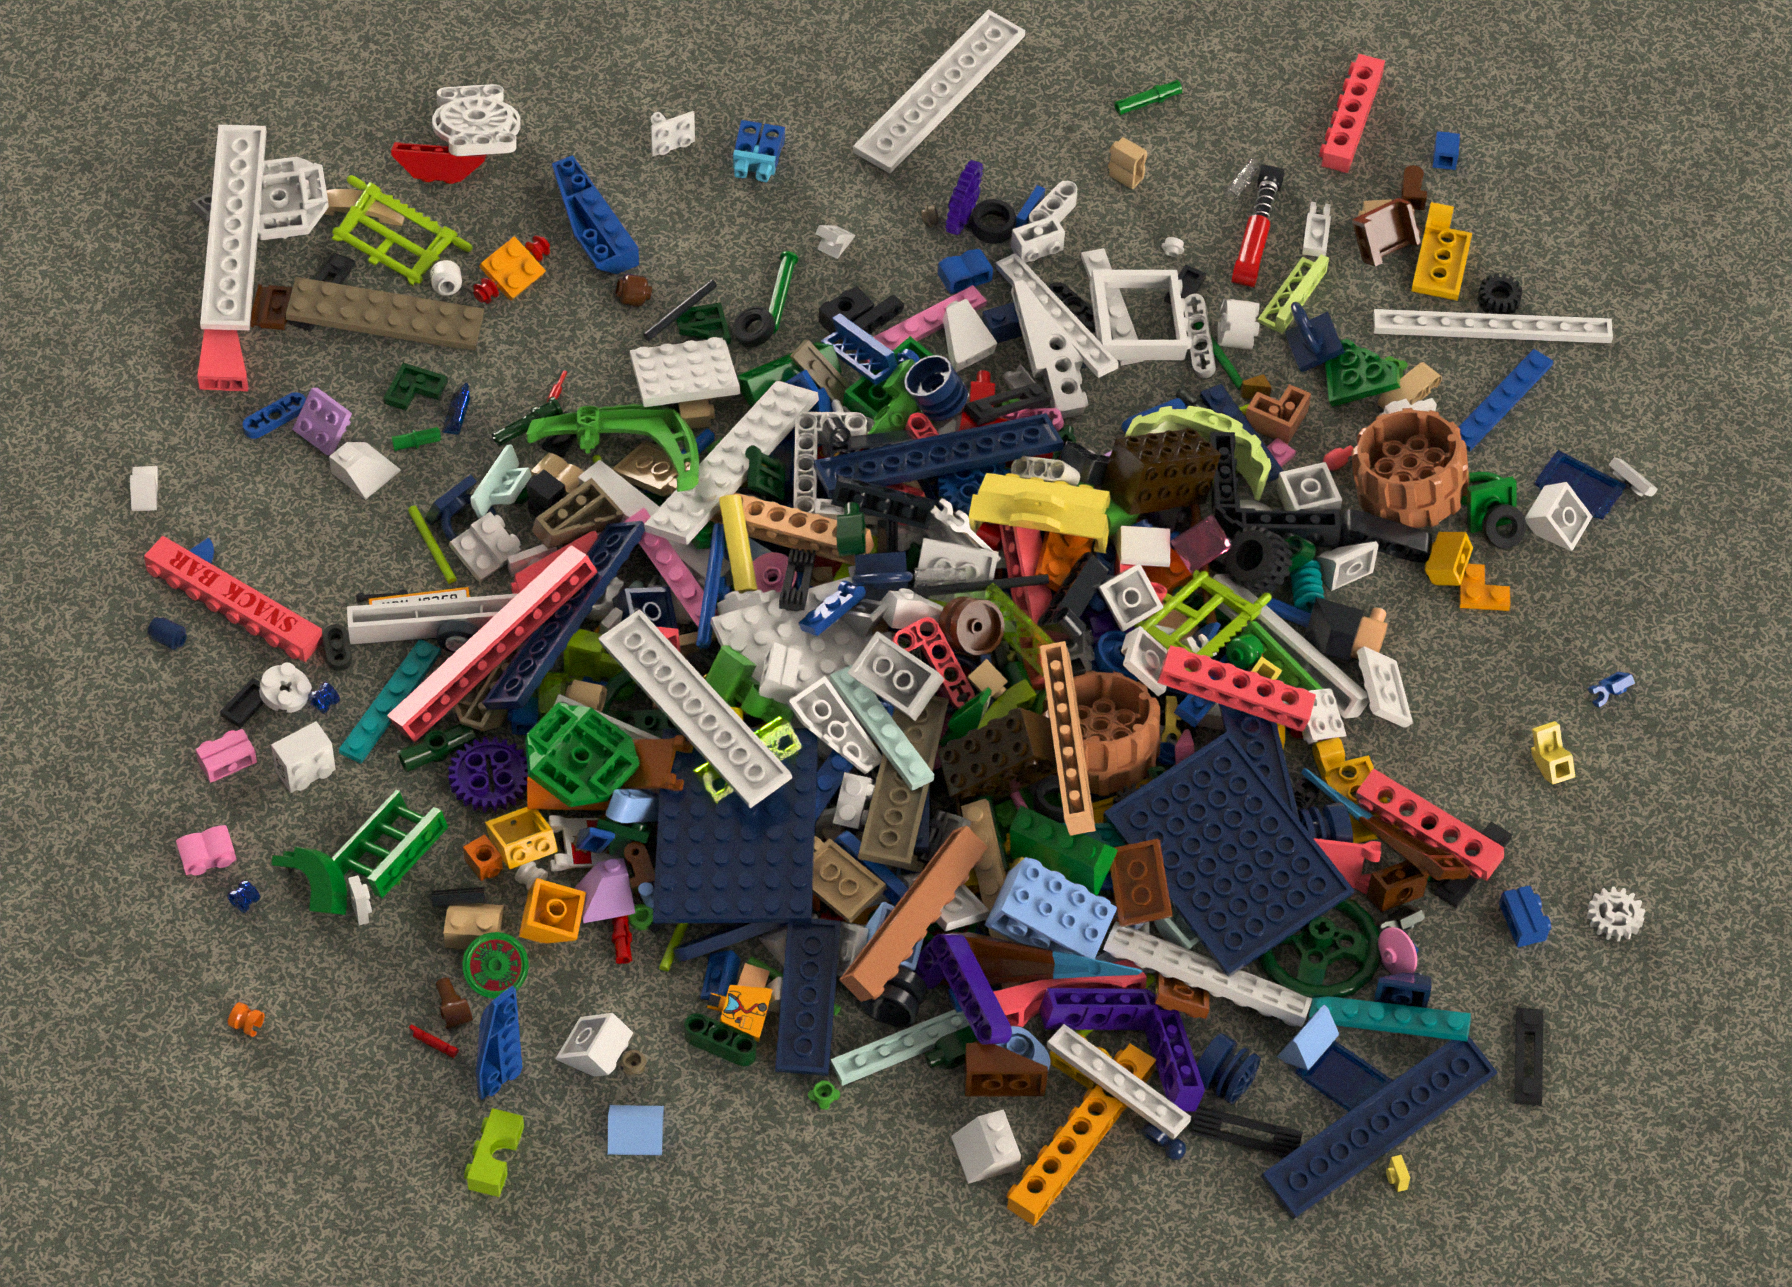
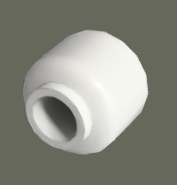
(446, 277)

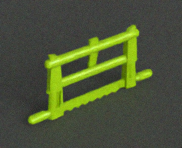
(428, 257)
(1221, 594)

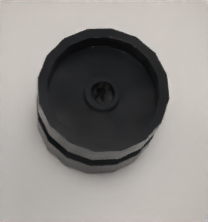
(899, 1000)

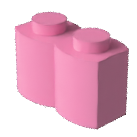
(206, 850)

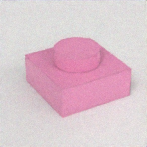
(1281, 451)

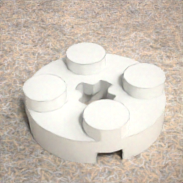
(288, 676)

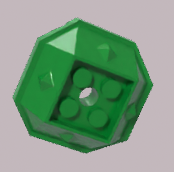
(581, 734)

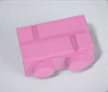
(226, 755)

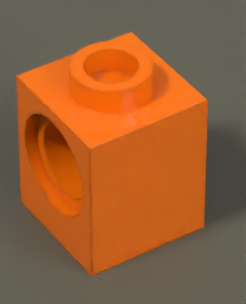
(483, 849)

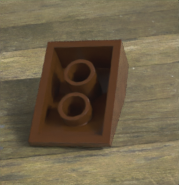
(1001, 1073)

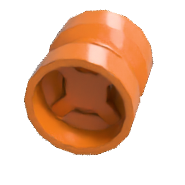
(244, 1018)

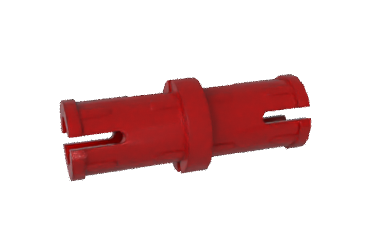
(622, 939)

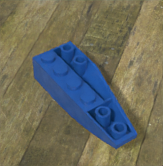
(593, 220)
(498, 1044)

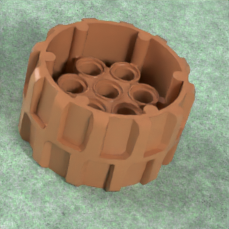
(1411, 468)
(1116, 728)

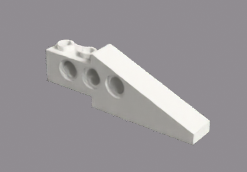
(1038, 334)

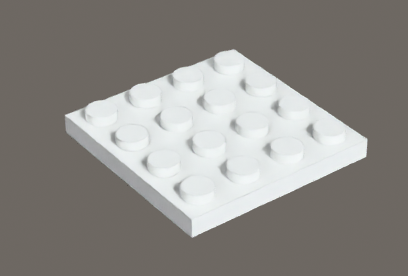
(684, 372)

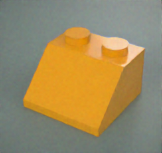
(552, 913)

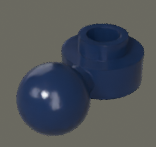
(1174, 1149)

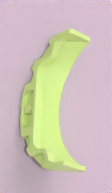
(1248, 451)

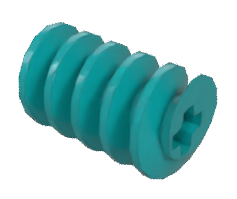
(1307, 585)

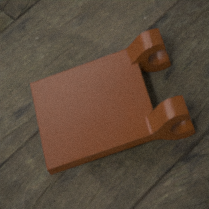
(656, 762)

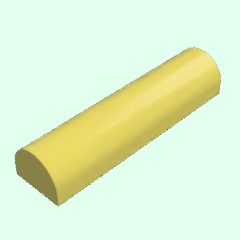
(738, 543)

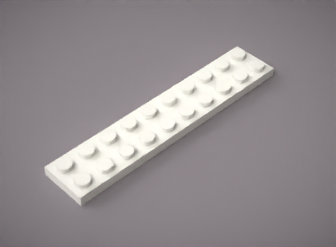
(938, 91)
(233, 227)
(727, 465)
(695, 708)

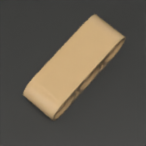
(1413, 385)

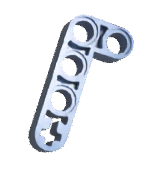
(633, 806)

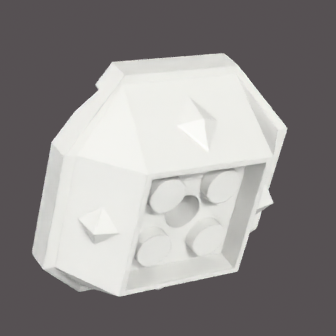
(291, 198)

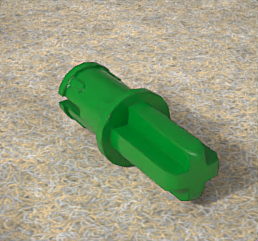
(416, 438)

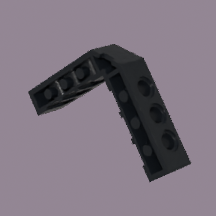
(1317, 527)

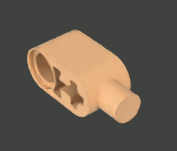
(1371, 632)

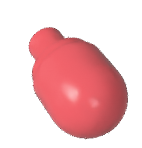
(1337, 458)

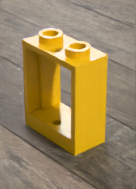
(527, 823)

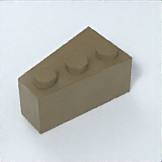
(577, 514)

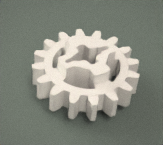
(1616, 913)

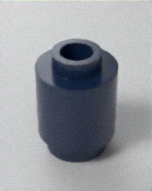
(167, 633)

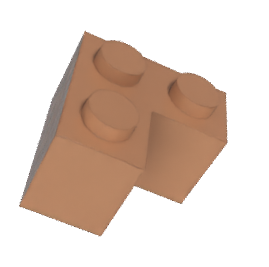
(1281, 417)

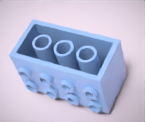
(1050, 911)

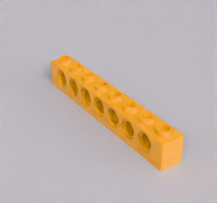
(1033, 1205)

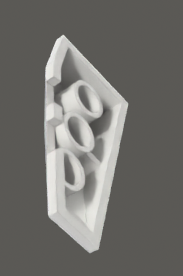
(907, 607)
(830, 719)

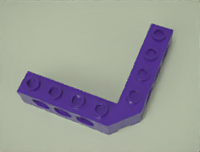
(1132, 1011)

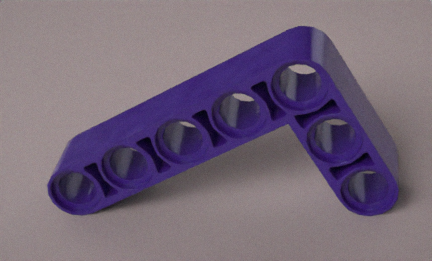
(952, 958)

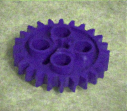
(964, 197)
(466, 777)

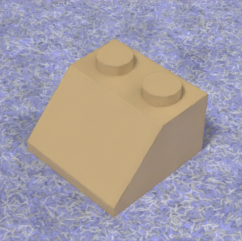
(470, 921)

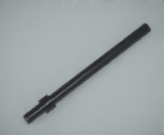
(926, 591)

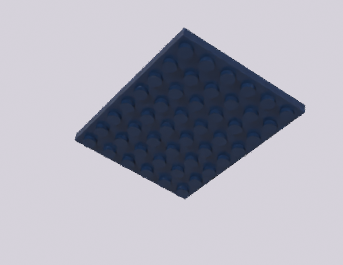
(1231, 853)
(734, 859)

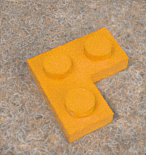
(1477, 595)

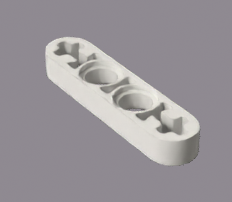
(1201, 335)

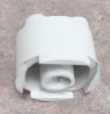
(1238, 324)

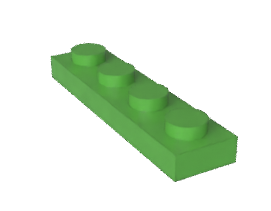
(1292, 672)

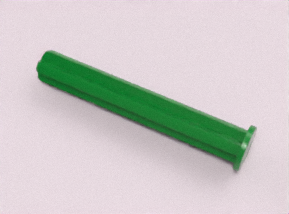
(788, 260)

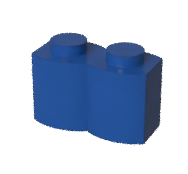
(964, 271)

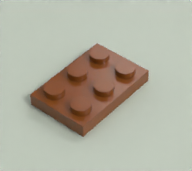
(1140, 883)
(1175, 994)

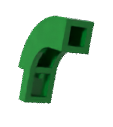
(324, 875)

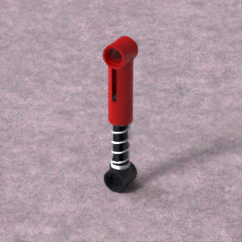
(1257, 227)

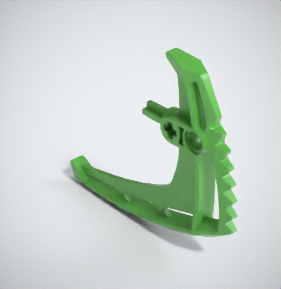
(632, 419)

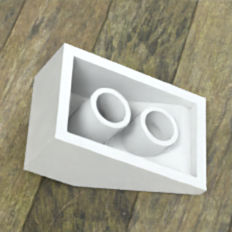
(896, 676)

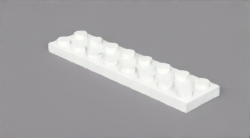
(1205, 973)

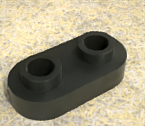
(337, 648)

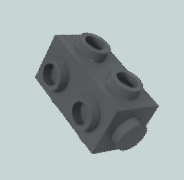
(1081, 653)

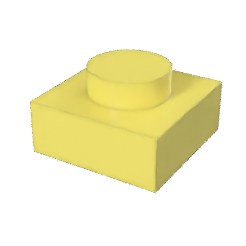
(1398, 1173)

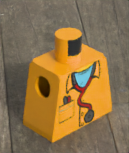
(743, 1008)

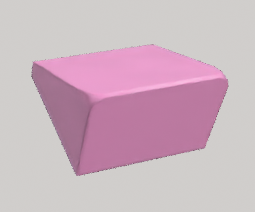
(1184, 746)

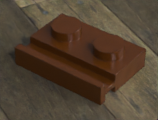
(270, 307)

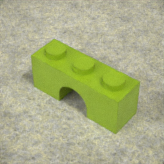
(499, 1131)

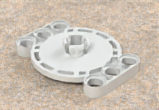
(476, 120)

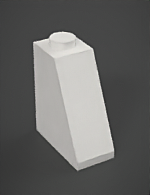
(966, 335)

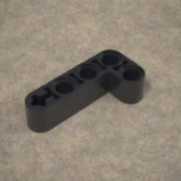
(844, 443)
(1089, 465)
(1391, 536)
(1062, 614)

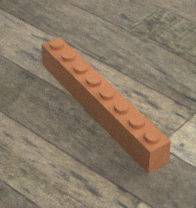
(913, 914)

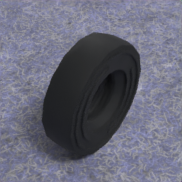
(748, 316)
(1518, 526)

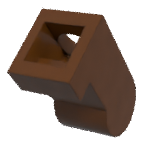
(1411, 187)
(639, 861)

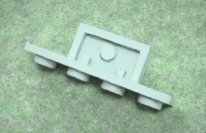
(501, 483)

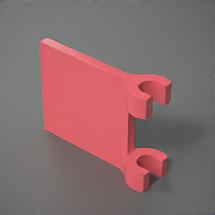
(1350, 858)

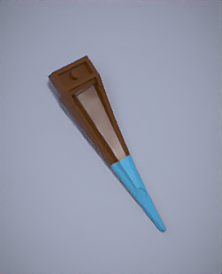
(1418, 854)
(1014, 962)

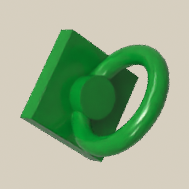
(1486, 496)

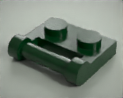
(763, 480)

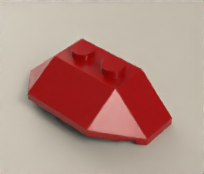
(434, 162)

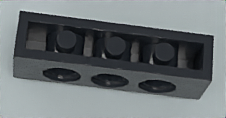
(884, 502)

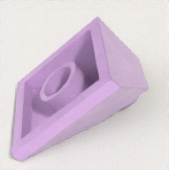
(606, 891)

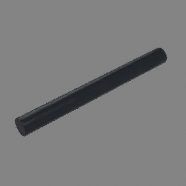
(680, 310)

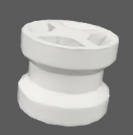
(528, 873)

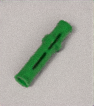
(1156, 94)

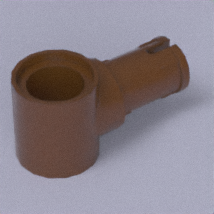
(452, 1008)

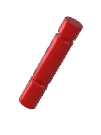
(433, 1041)

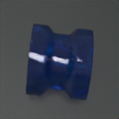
(324, 697)
(243, 896)

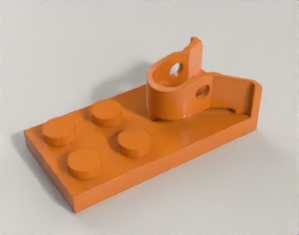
(1059, 555)

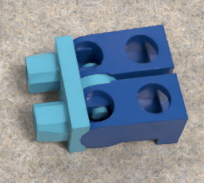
(758, 150)

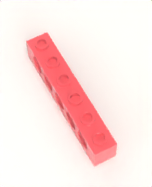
(1352, 113)
(1245, 698)
(1379, 786)

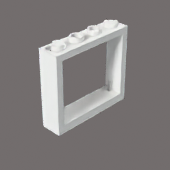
(1139, 349)

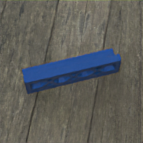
(867, 348)

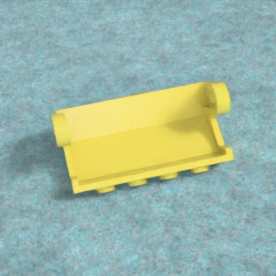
(1042, 507)

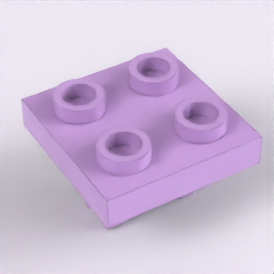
(322, 421)

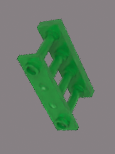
(406, 853)

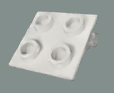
(671, 133)
(1324, 718)

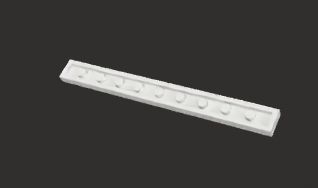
(1492, 326)

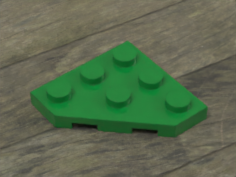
(1359, 375)

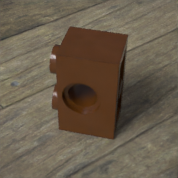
(1395, 886)

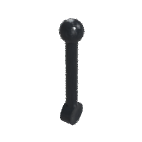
(360, 597)

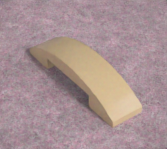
(342, 199)

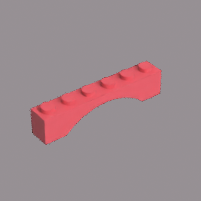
(1023, 1001)

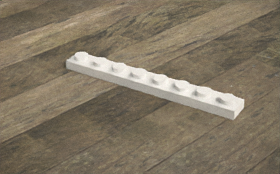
(1094, 354)

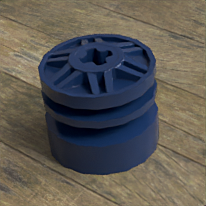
(936, 388)
(1332, 825)
(1230, 1071)

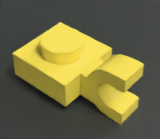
(1170, 719)

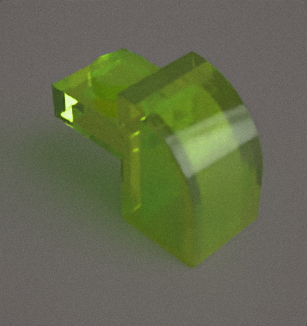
(550, 688)

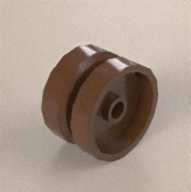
(972, 625)

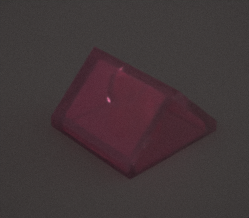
(1201, 543)

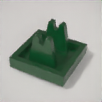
(625, 833)

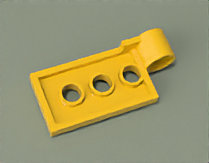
(1432, 246)
(1331, 763)

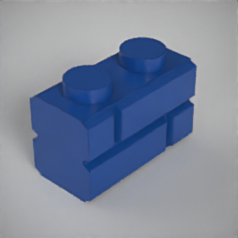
(1524, 916)

